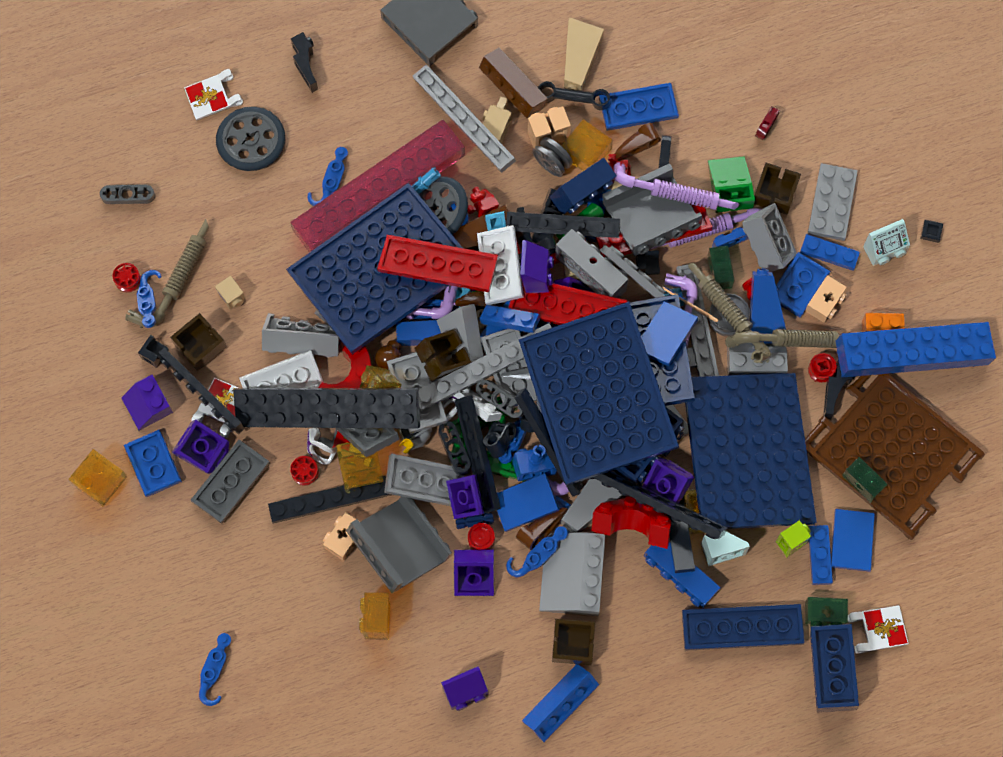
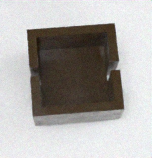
(776, 190)
(197, 343)
(436, 354)
(573, 642)

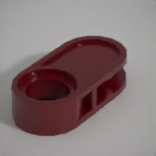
(767, 123)

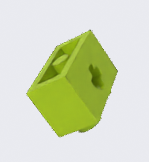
(793, 538)

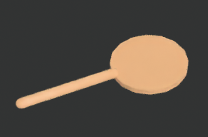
(692, 305)

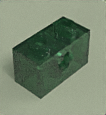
(721, 266)
(864, 479)
(835, 607)

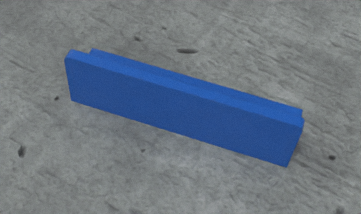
(560, 702)

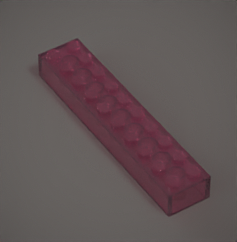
(433, 148)

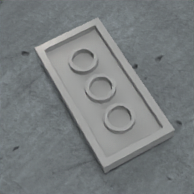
(832, 202)
(630, 268)
(411, 374)
(512, 385)
(419, 479)

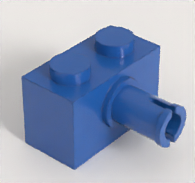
(532, 463)

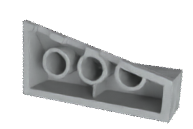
(298, 337)

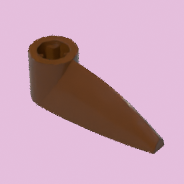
(641, 140)
(475, 298)
(540, 528)

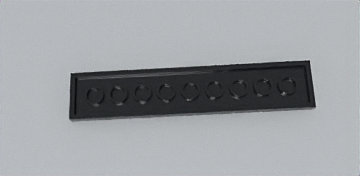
(328, 407)

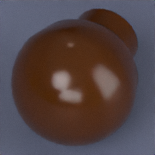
(387, 353)

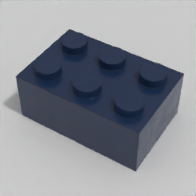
(583, 187)

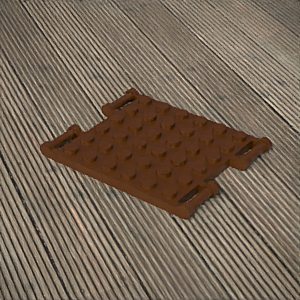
(900, 442)

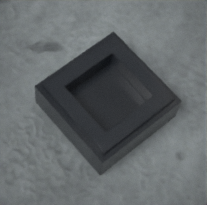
(931, 231)

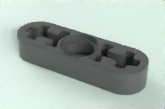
(121, 189)
(492, 398)

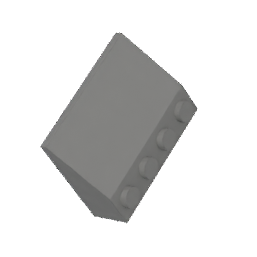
(574, 575)

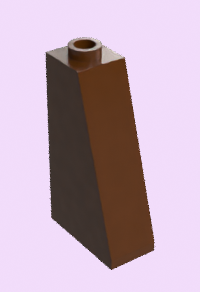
(467, 234)

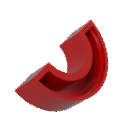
(358, 362)
(631, 515)

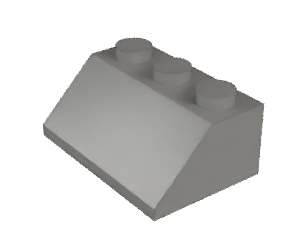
(769, 238)
(740, 361)

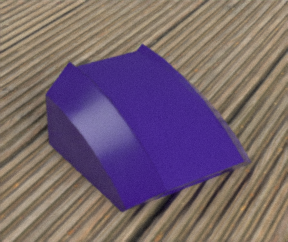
(201, 447)
(668, 480)

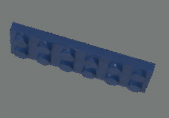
(742, 627)

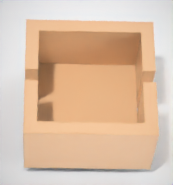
(553, 122)

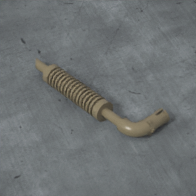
(178, 277)
(729, 311)
(786, 338)

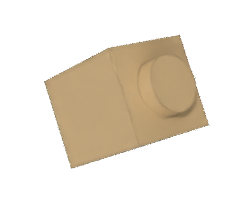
(230, 293)

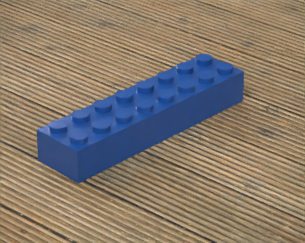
(915, 349)

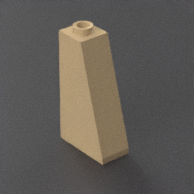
(581, 50)

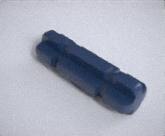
(472, 520)

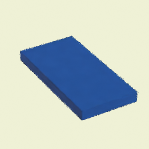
(639, 106)

